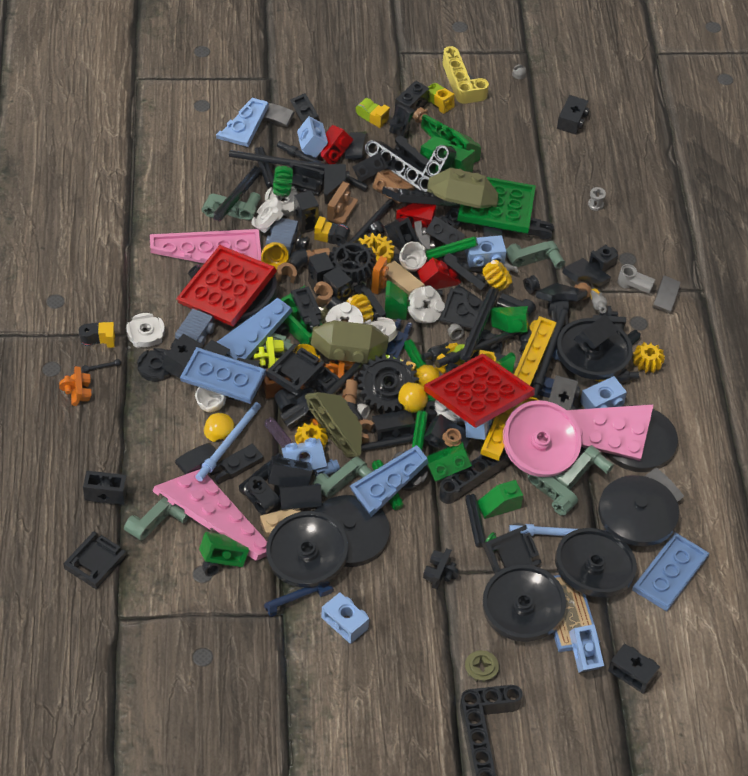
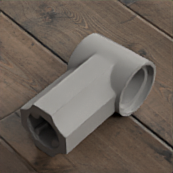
(630, 277)

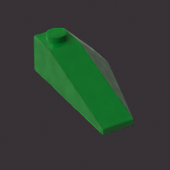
(436, 128)

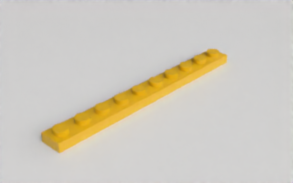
(525, 371)

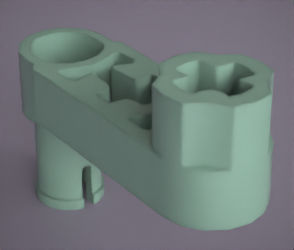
(246, 211)
(535, 253)
(588, 458)
(342, 477)
(563, 498)
(143, 527)

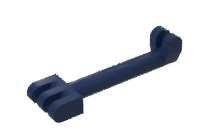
(272, 605)

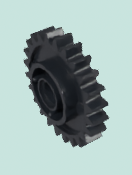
(377, 373)

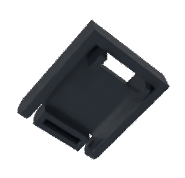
(298, 367)
(512, 549)
(96, 557)

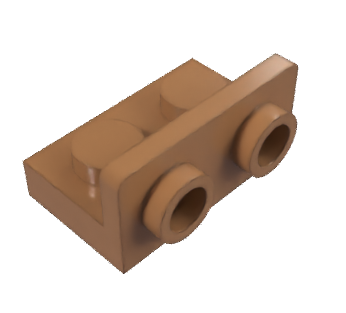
(390, 179)
(341, 205)

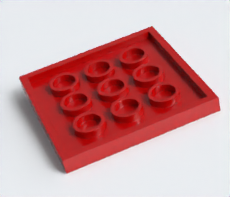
(226, 285)
(479, 390)

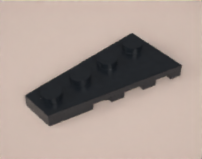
(415, 196)

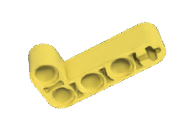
(464, 89)

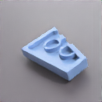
(245, 124)

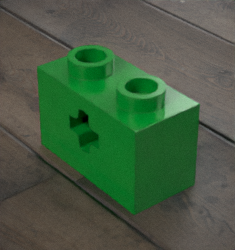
(448, 461)

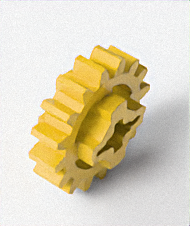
(380, 246)

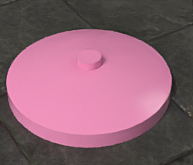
(542, 438)

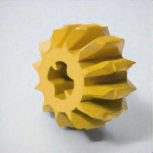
(497, 275)
(363, 304)
(648, 357)
(311, 431)

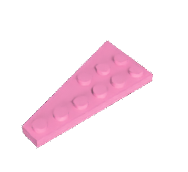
(201, 245)
(614, 429)
(212, 509)

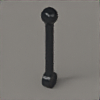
(85, 369)

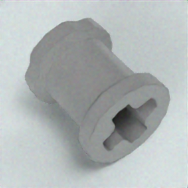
(593, 193)

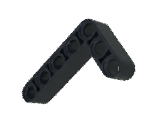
(410, 167)
(466, 480)
(479, 730)

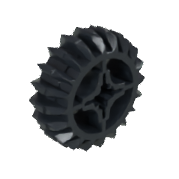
(353, 258)

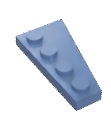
(253, 333)
(387, 480)

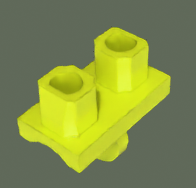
(271, 346)

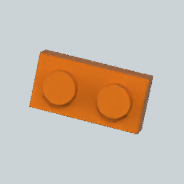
(379, 275)

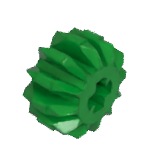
(282, 181)

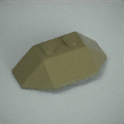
(463, 188)
(349, 341)
(338, 420)

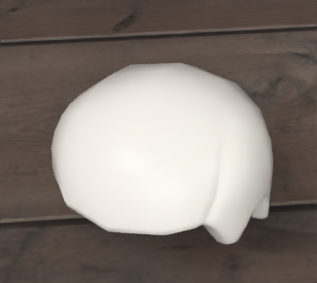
(412, 256)
(209, 400)

